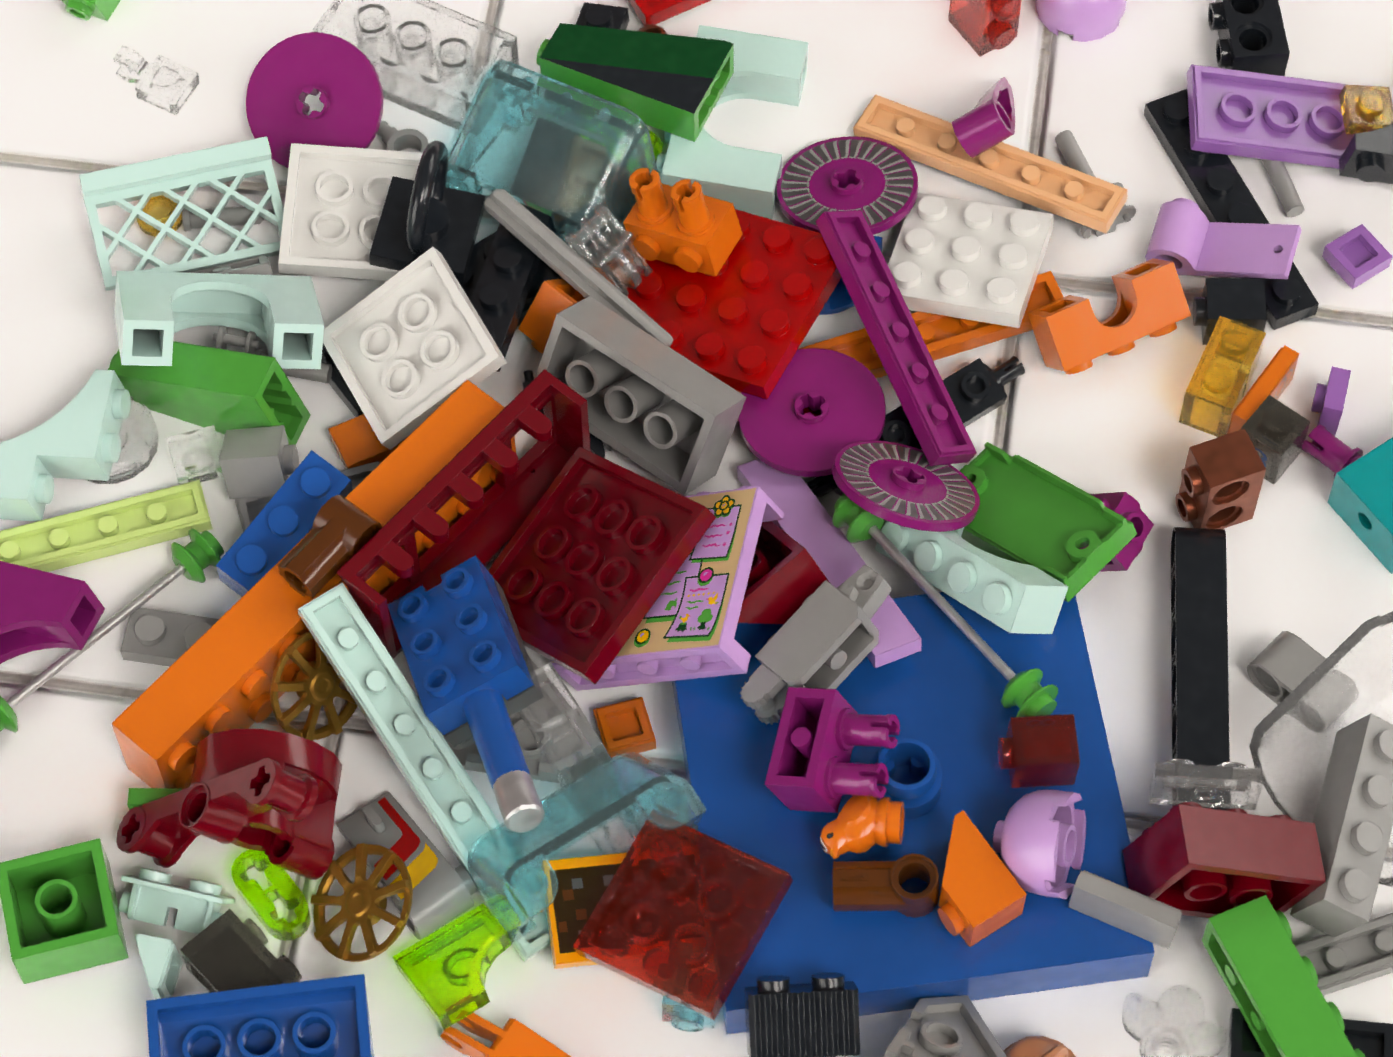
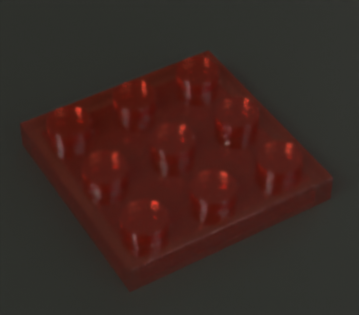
(683, 915)

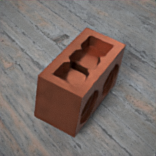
(1220, 482)

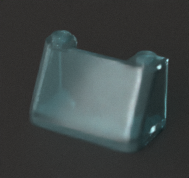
(549, 147)
(515, 867)

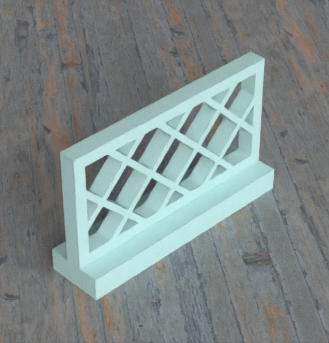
(177, 174)

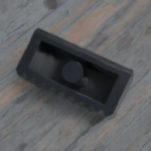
(802, 1018)

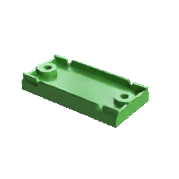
(1042, 520)

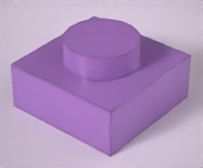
(1357, 256)
(1330, 398)

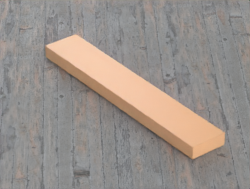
(1000, 168)

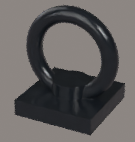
(427, 216)

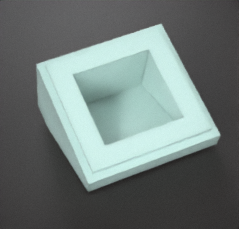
(161, 964)

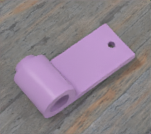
(1221, 248)

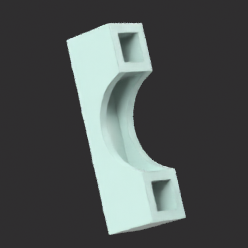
(1000, 590)

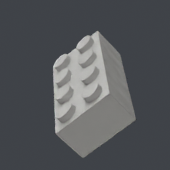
(643, 394)

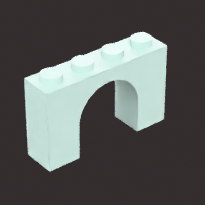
(765, 71)
(275, 307)

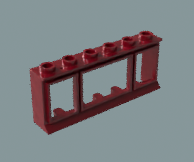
(491, 516)

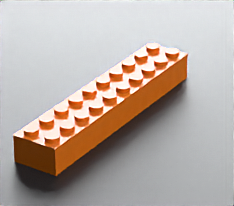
(230, 668)

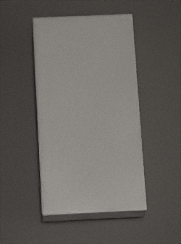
(1125, 909)

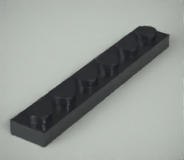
(1224, 199)

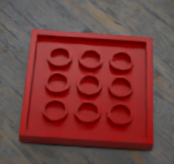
(754, 310)

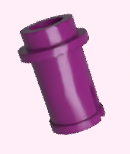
(1330, 449)

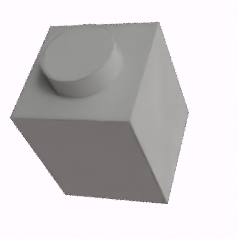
(257, 461)

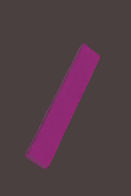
(896, 338)

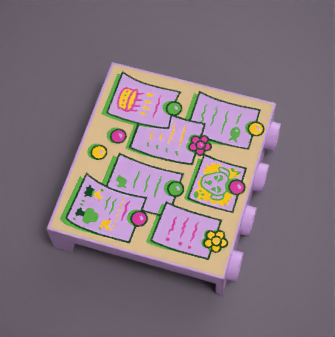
(697, 614)

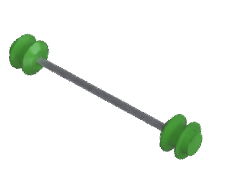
(189, 561)
(1022, 688)

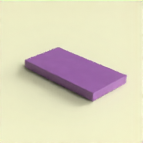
(1266, 116)

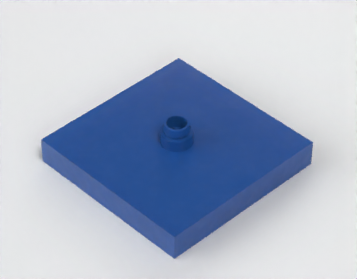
(939, 767)

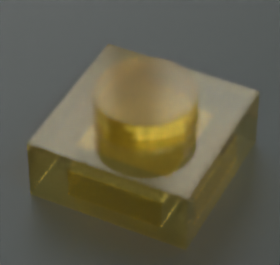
(1365, 108)

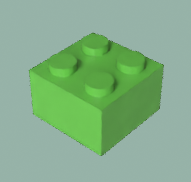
(61, 911)

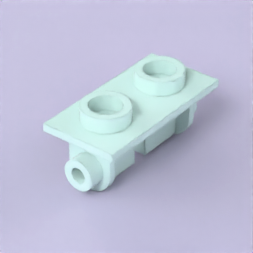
(154, 895)

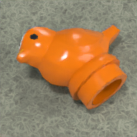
(863, 824)

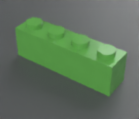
(1274, 983)

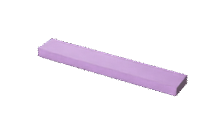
(836, 557)

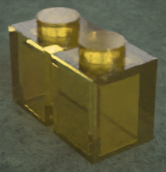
(1217, 383)

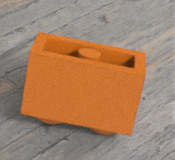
(681, 224)

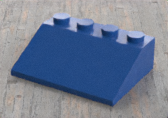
(265, 1021)

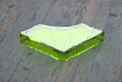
(453, 963)

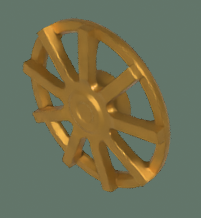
(315, 686)
(361, 903)

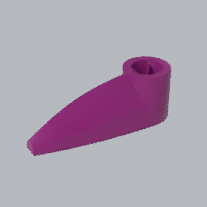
(989, 121)

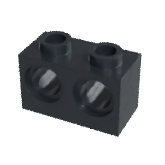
(1250, 35)

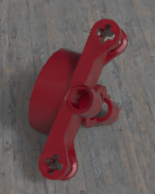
(247, 791)

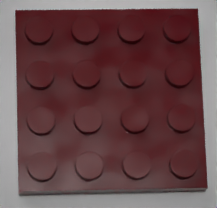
(595, 560)

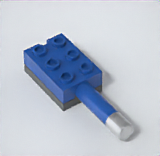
(474, 677)

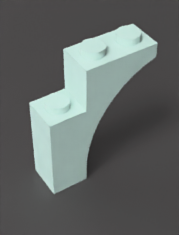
(70, 445)

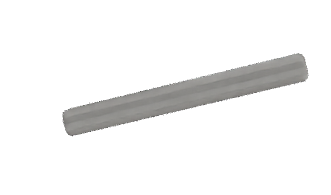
(567, 262)

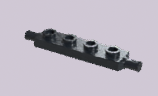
(974, 393)

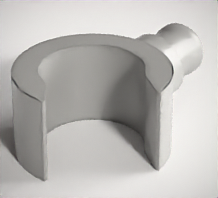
(402, 139)

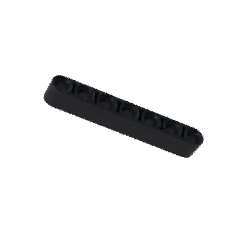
(1199, 646)

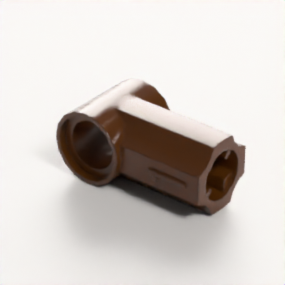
(335, 537)
(878, 885)

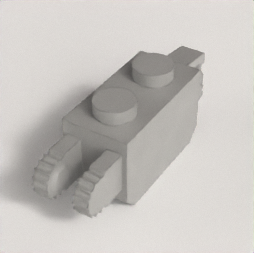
(817, 643)

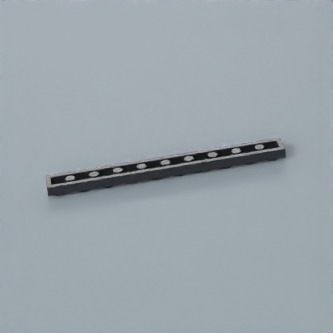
(509, 263)

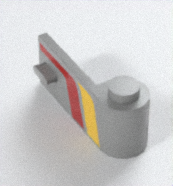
(438, 888)

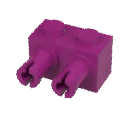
(815, 747)

